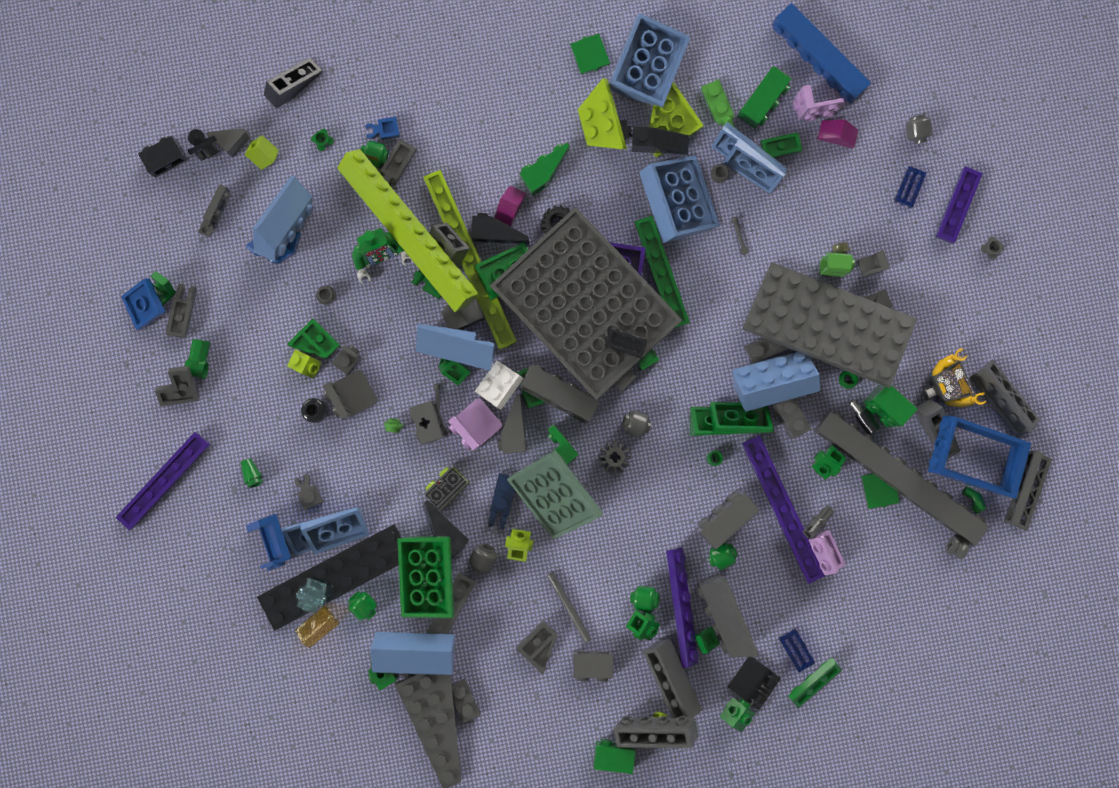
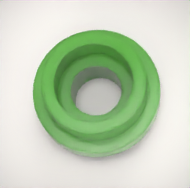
(393, 425)

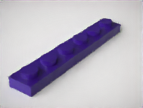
(163, 481)
(682, 607)

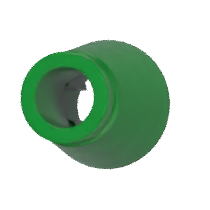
(251, 474)

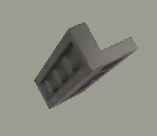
(1005, 399)
(1017, 505)

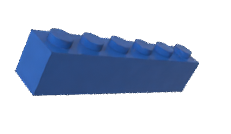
(820, 53)

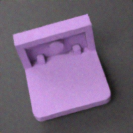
(808, 110)
(475, 424)

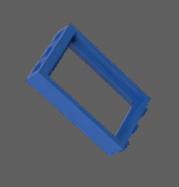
(1014, 465)

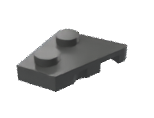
(538, 645)

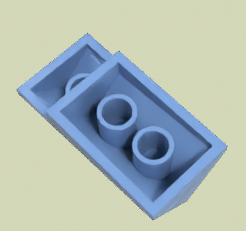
(748, 158)
(455, 346)
(326, 532)
(413, 653)

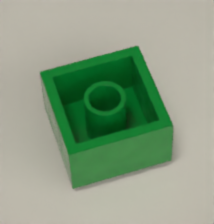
(889, 406)

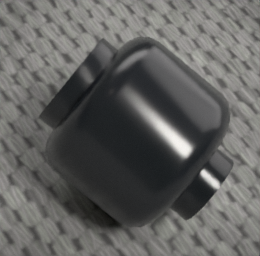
(308, 412)

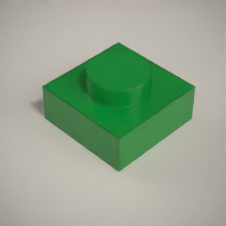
(707, 640)

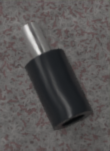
(865, 419)

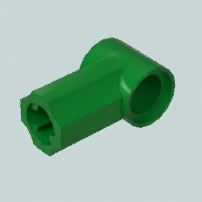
(198, 358)

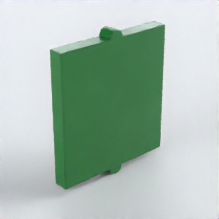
(590, 53)
(878, 492)

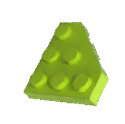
(675, 115)

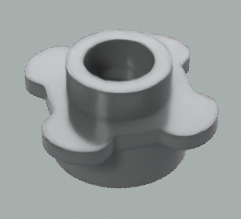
(998, 247)

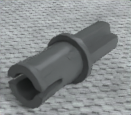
(818, 522)

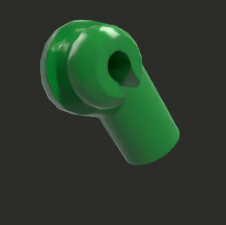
(979, 503)

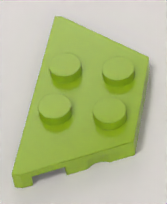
(601, 119)

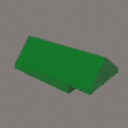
(729, 418)

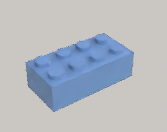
(775, 380)

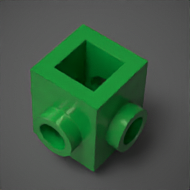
(828, 462)
(643, 625)
(382, 680)
(737, 714)

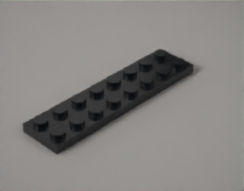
(339, 573)

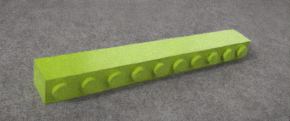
(407, 230)

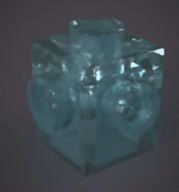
(311, 595)

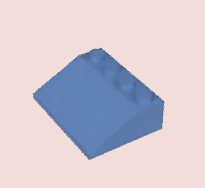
(648, 61)
(678, 198)

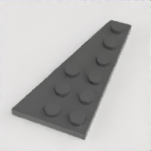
(432, 712)

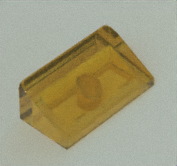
(316, 627)

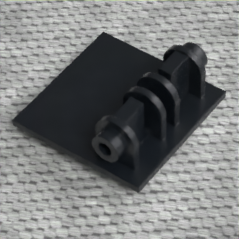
(754, 682)

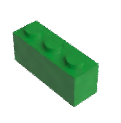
(765, 98)

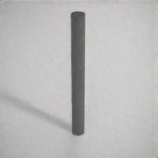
(569, 607)

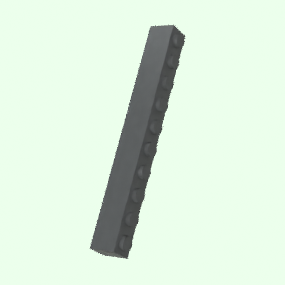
(901, 478)

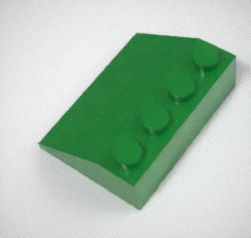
(425, 577)

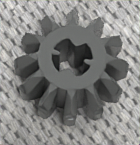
(610, 461)

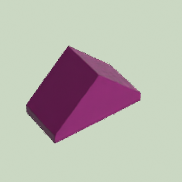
(838, 132)
(510, 205)

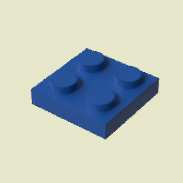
(143, 304)

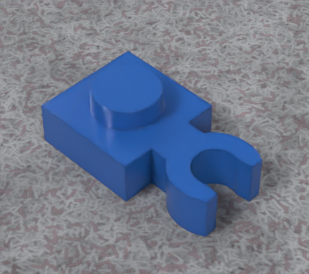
(386, 128)

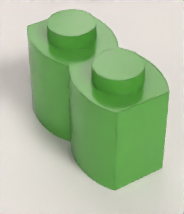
(836, 264)

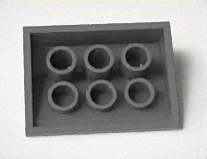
(727, 617)

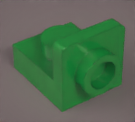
(162, 287)
(453, 370)

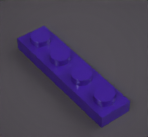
(958, 205)

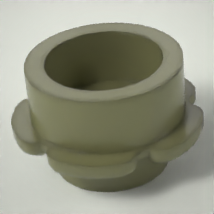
(841, 248)

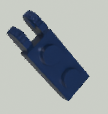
(501, 500)

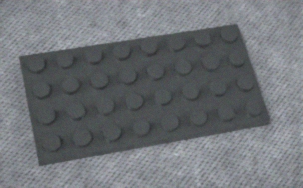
(830, 324)

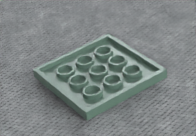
(554, 495)

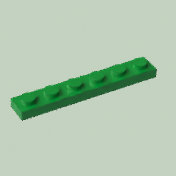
(660, 267)

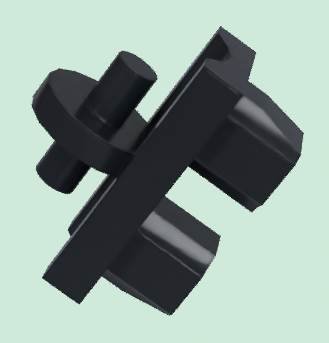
(203, 146)

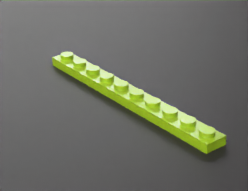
(450, 214)

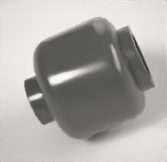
(919, 129)
(636, 423)
(483, 558)

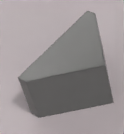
(230, 140)

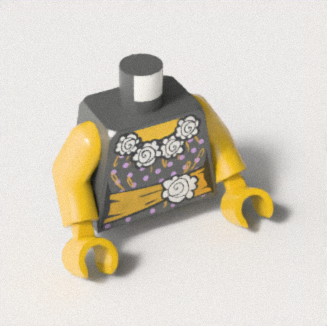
(951, 384)

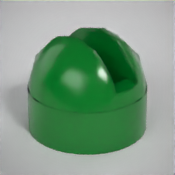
(717, 456)

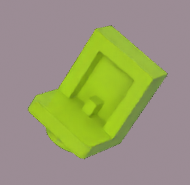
(304, 364)

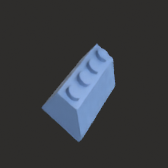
(282, 220)

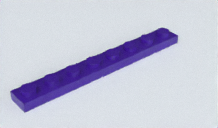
(783, 508)

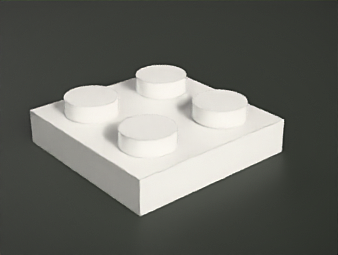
(499, 385)

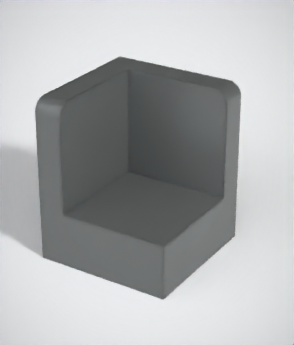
(873, 264)

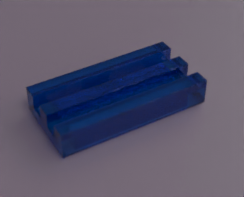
(910, 204)
(788, 636)

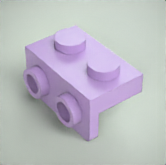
(827, 552)

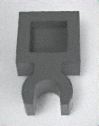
(309, 495)

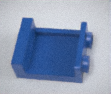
(273, 541)

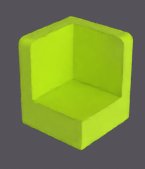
(261, 152)

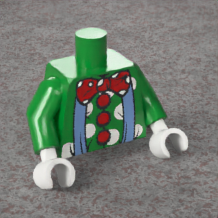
(375, 248)

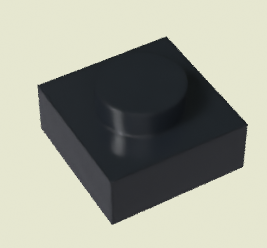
(627, 132)

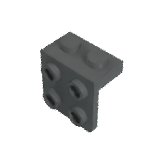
(350, 395)

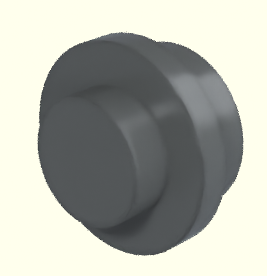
(720, 173)
(326, 295)

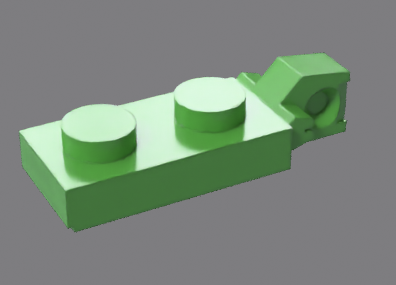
(718, 103)

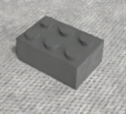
(727, 519)

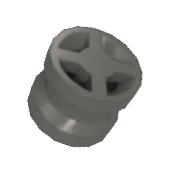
(957, 547)

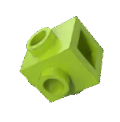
(519, 541)

